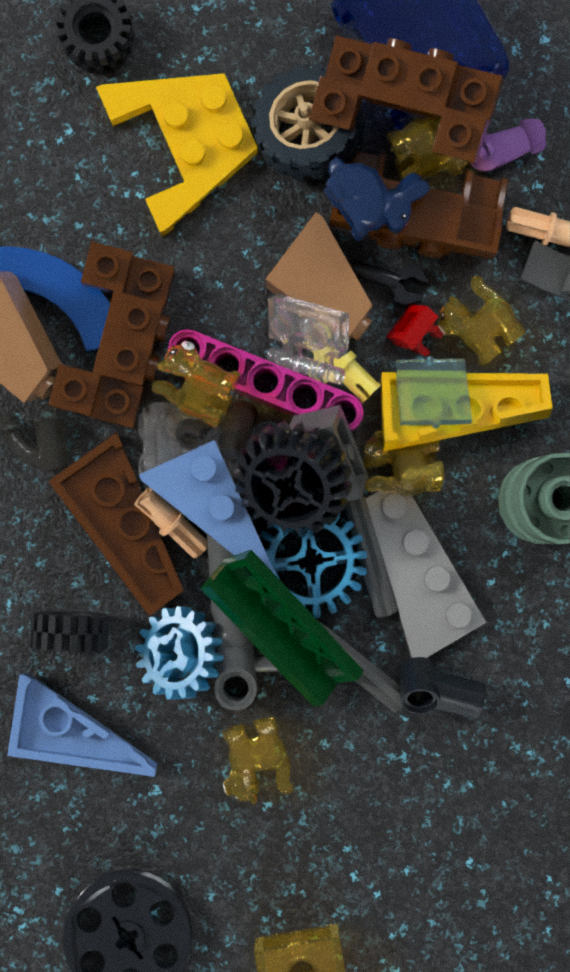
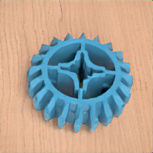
(347, 556)

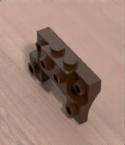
(410, 83)
(443, 219)
(128, 338)

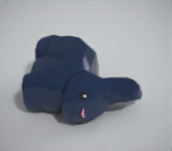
(366, 200)

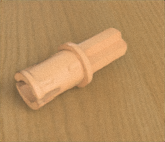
(539, 226)
(171, 522)

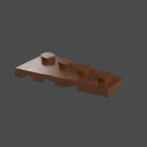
(102, 497)

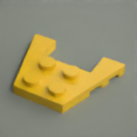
(201, 131)

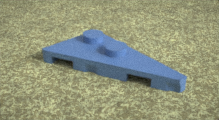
(206, 494)
(60, 732)

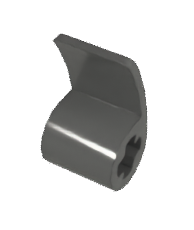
(548, 271)

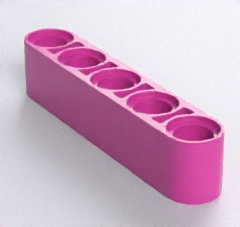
(288, 380)

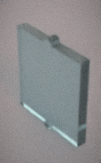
(433, 392)

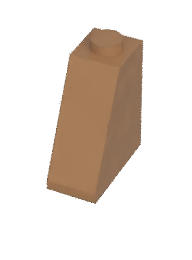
(320, 274)
(26, 352)

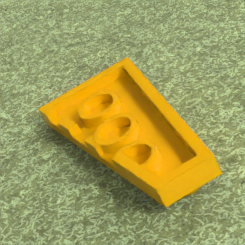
(494, 401)

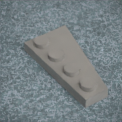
(423, 581)

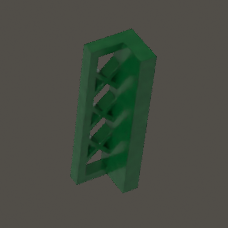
(280, 629)

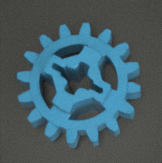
(181, 651)

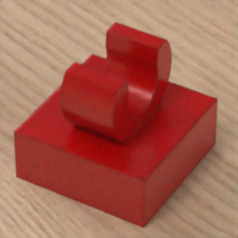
(412, 327)

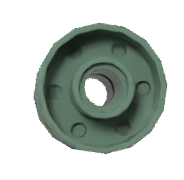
(537, 499)

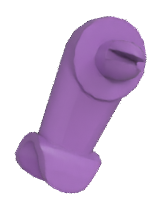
(510, 144)

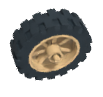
(273, 108)

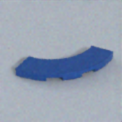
(61, 285)

